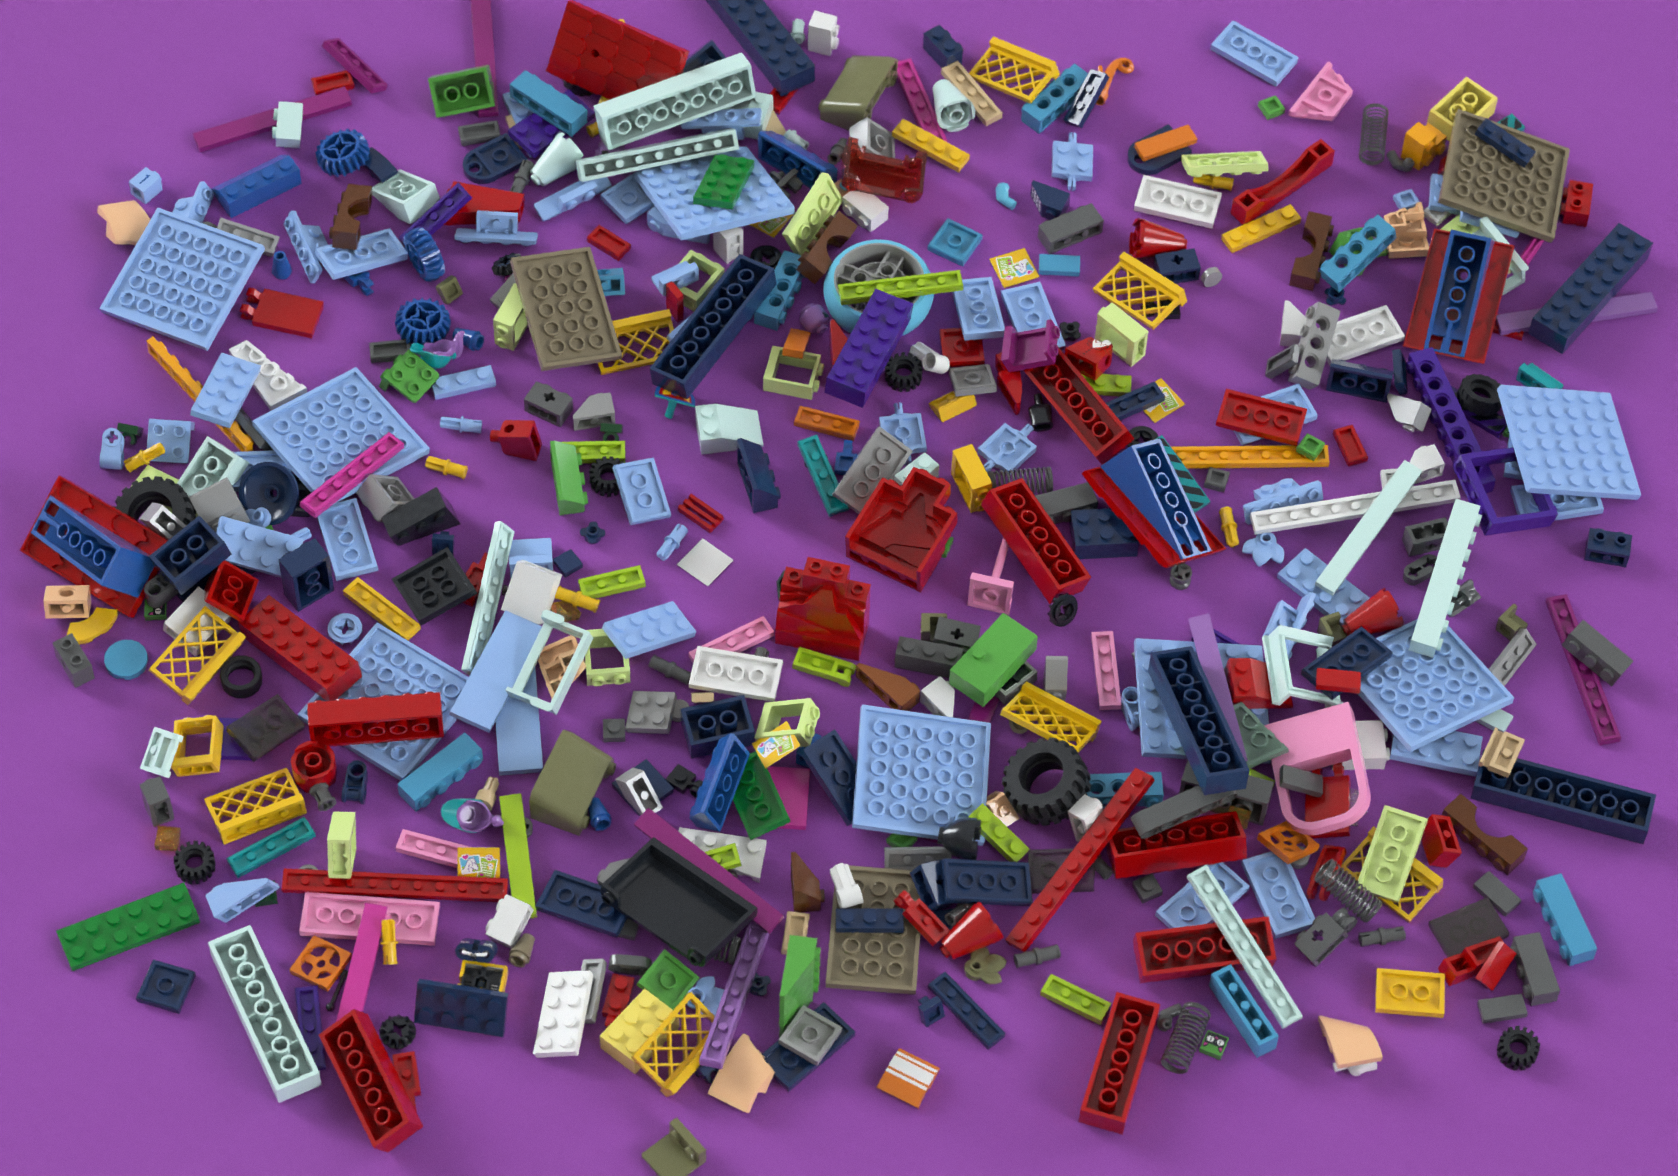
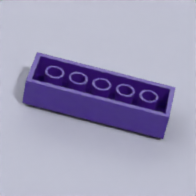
(868, 348)

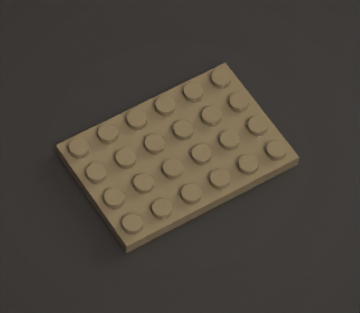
(565, 308)
(875, 959)

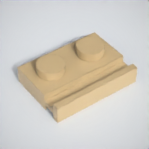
(1501, 752)

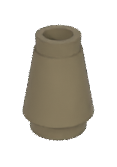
(522, 951)

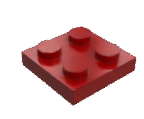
(960, 351)

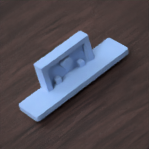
(727, 119)
(570, 197)
(196, 206)
(496, 227)
(305, 241)
(1283, 494)
(1290, 617)

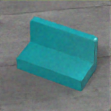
(1533, 376)

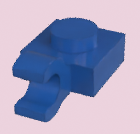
(361, 279)
(845, 459)

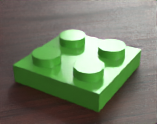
(668, 979)

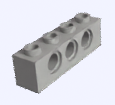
(1327, 319)

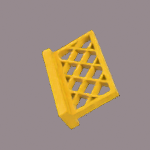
(1025, 59)
(1150, 281)
(635, 325)
(210, 668)
(1060, 713)
(260, 817)
(1418, 871)
(690, 1061)

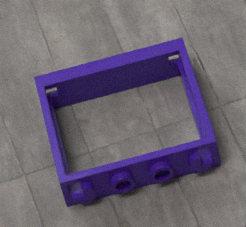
(1476, 495)

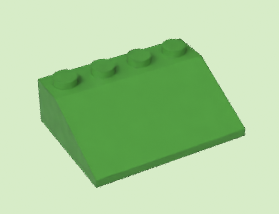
(799, 978)

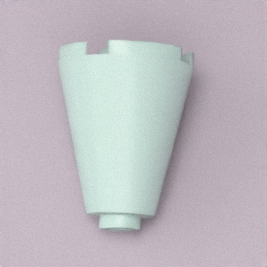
(951, 106)
(556, 161)

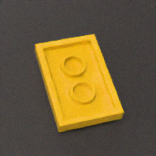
(1410, 993)

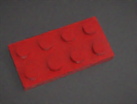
(1261, 417)

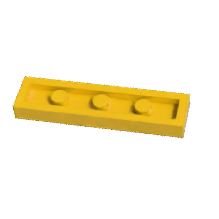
(930, 144)
(1261, 228)
(381, 609)

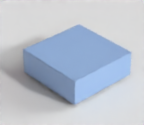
(1405, 199)

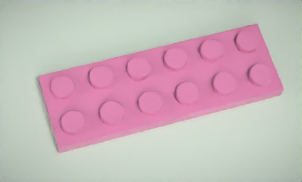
(341, 915)

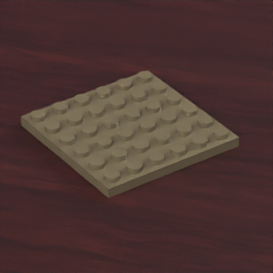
(1494, 186)

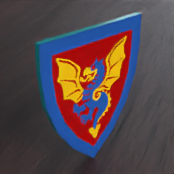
(673, 400)

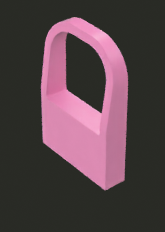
(1315, 743)

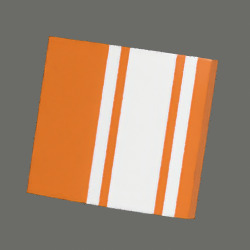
(908, 1077)

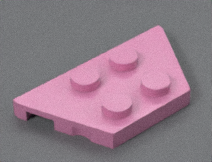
(1323, 96)

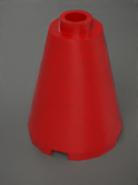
(1153, 239)
(1374, 615)
(971, 933)

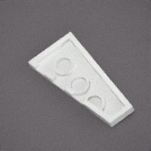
(271, 383)
(750, 851)

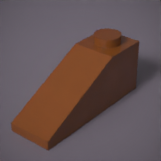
(890, 688)

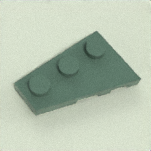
(1258, 741)

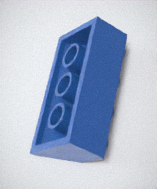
(786, 155)
(258, 185)
(719, 783)

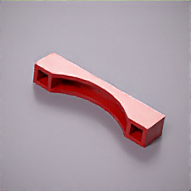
(1258, 200)

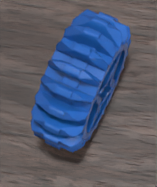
(342, 152)
(424, 254)
(422, 321)

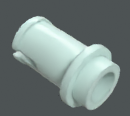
(798, 30)
(793, 137)

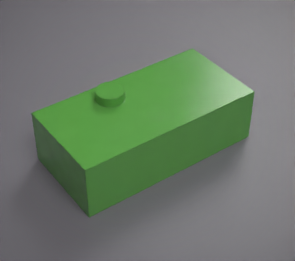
(993, 659)

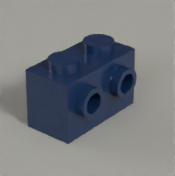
(942, 46)
(1608, 547)

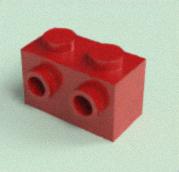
(1577, 203)
(1440, 841)

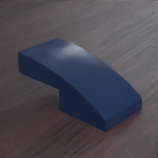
(379, 166)

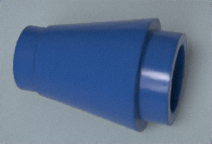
(281, 267)
(472, 339)
(599, 816)

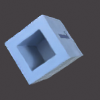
(145, 185)

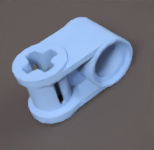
(112, 453)
(1130, 709)

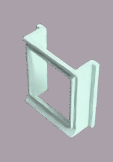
(1517, 264)
(1278, 664)

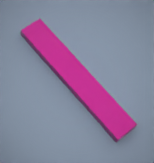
(918, 99)
(351, 475)
(363, 959)

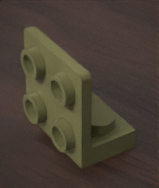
(676, 1152)

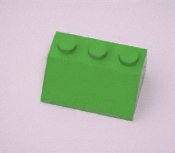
(462, 91)
(567, 478)

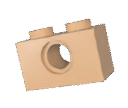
(67, 601)

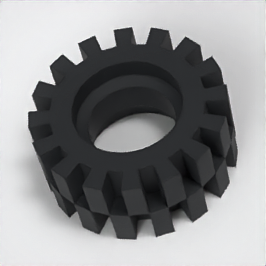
(903, 362)
(600, 468)
(194, 851)
(1512, 1058)

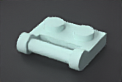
(161, 744)

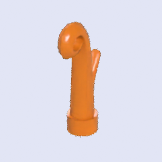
(1110, 71)

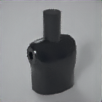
(1040, 414)

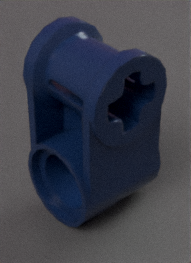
(355, 786)

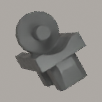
(789, 181)
(1466, 597)

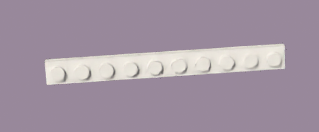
(1348, 508)

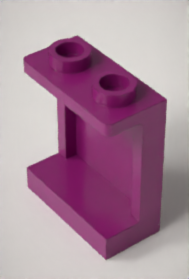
(1030, 347)

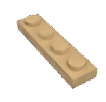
(961, 79)

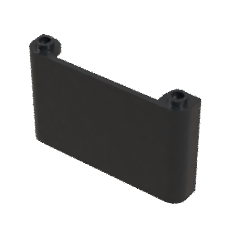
(677, 902)

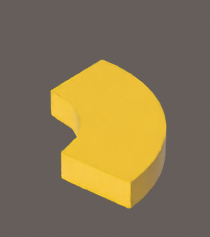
(94, 626)

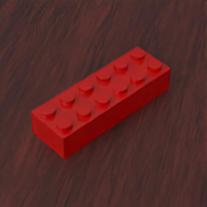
(1081, 407)
(1035, 540)
(300, 649)
(376, 719)
(1186, 845)
(1194, 950)
(1119, 1063)
(370, 1081)

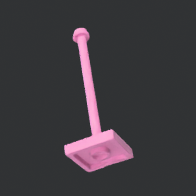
(991, 591)

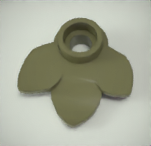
(984, 966)

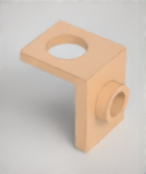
(1002, 807)

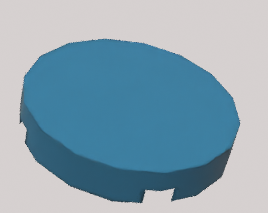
(126, 659)

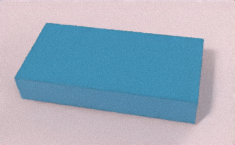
(1059, 265)

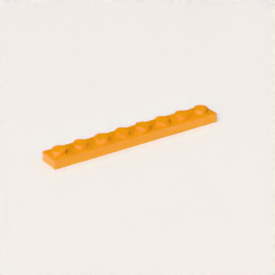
(185, 381)
(1248, 457)

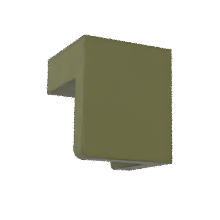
(1509, 623)
(928, 625)
(1330, 626)

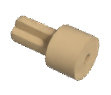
(487, 794)

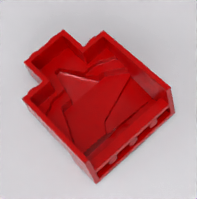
(904, 528)
(823, 609)

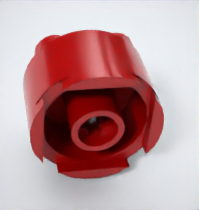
(313, 765)

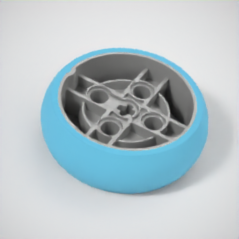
(869, 262)

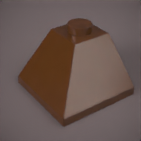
(805, 887)

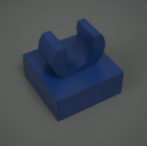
(442, 541)
(930, 1010)
(704, 1071)

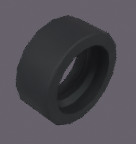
(236, 663)

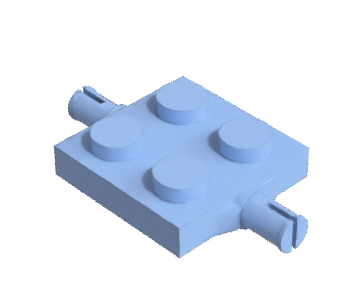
(1072, 161)
(906, 429)
(1007, 448)

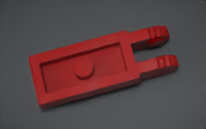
(1328, 852)

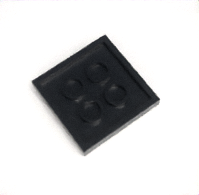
(434, 586)

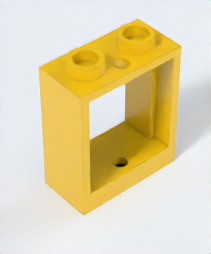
(970, 477)
(202, 763)

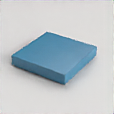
(955, 242)

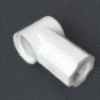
(930, 359)
(847, 892)

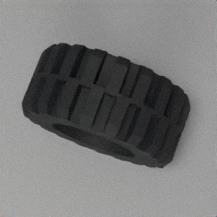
(142, 494)
(1032, 762)

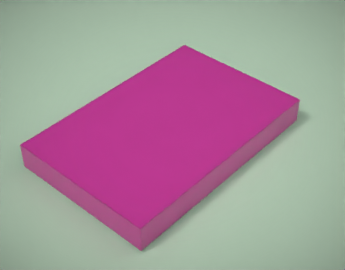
(794, 791)

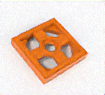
(1285, 852)
(306, 956)

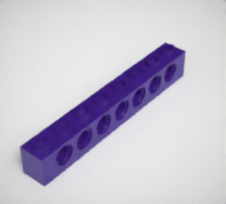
(1449, 411)

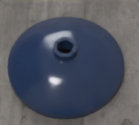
(258, 486)

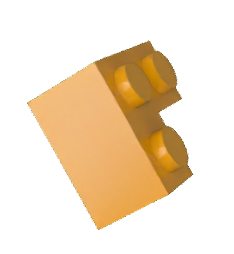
(1423, 144)

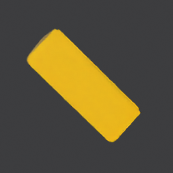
(951, 406)

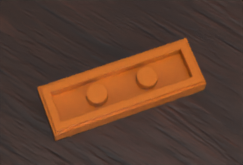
(1165, 142)
(796, 343)
(826, 423)

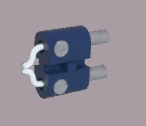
(476, 950)

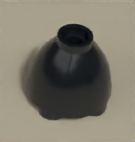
(960, 837)

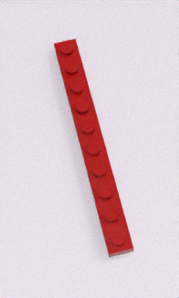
(1079, 860)
(396, 885)

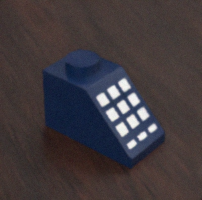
(1049, 200)

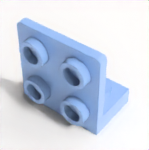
(174, 437)
(532, 550)

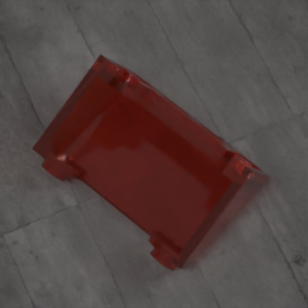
(882, 174)

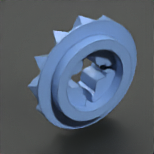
(339, 622)

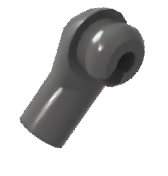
(1403, 165)
(1166, 1016)

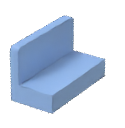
(680, 274)

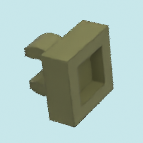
(449, 289)

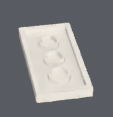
(1177, 201)
(1364, 334)
(735, 673)
(563, 1014)

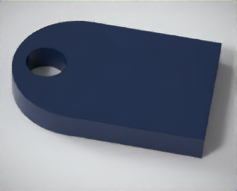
(493, 160)
(1158, 163)

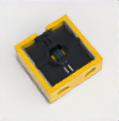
(483, 975)

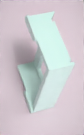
(551, 621)

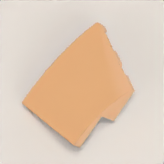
(124, 221)
(1410, 232)
(555, 660)
(1350, 1042)
(742, 1076)

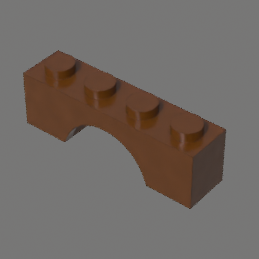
(354, 203)
(817, 261)
(1306, 268)
(1503, 852)

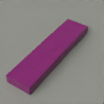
(354, 65)

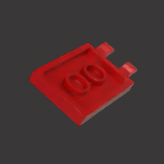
(282, 312)
(1332, 802)

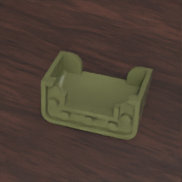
(858, 89)
(569, 783)

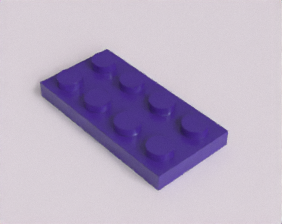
(536, 133)

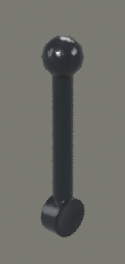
(330, 1006)

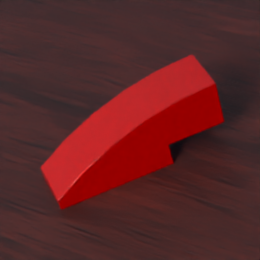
(1009, 384)
(1468, 963)

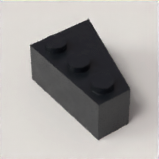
(420, 517)

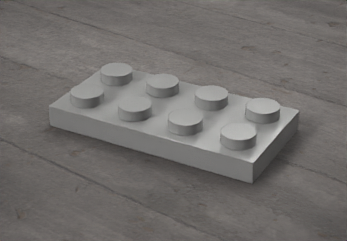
(879, 458)

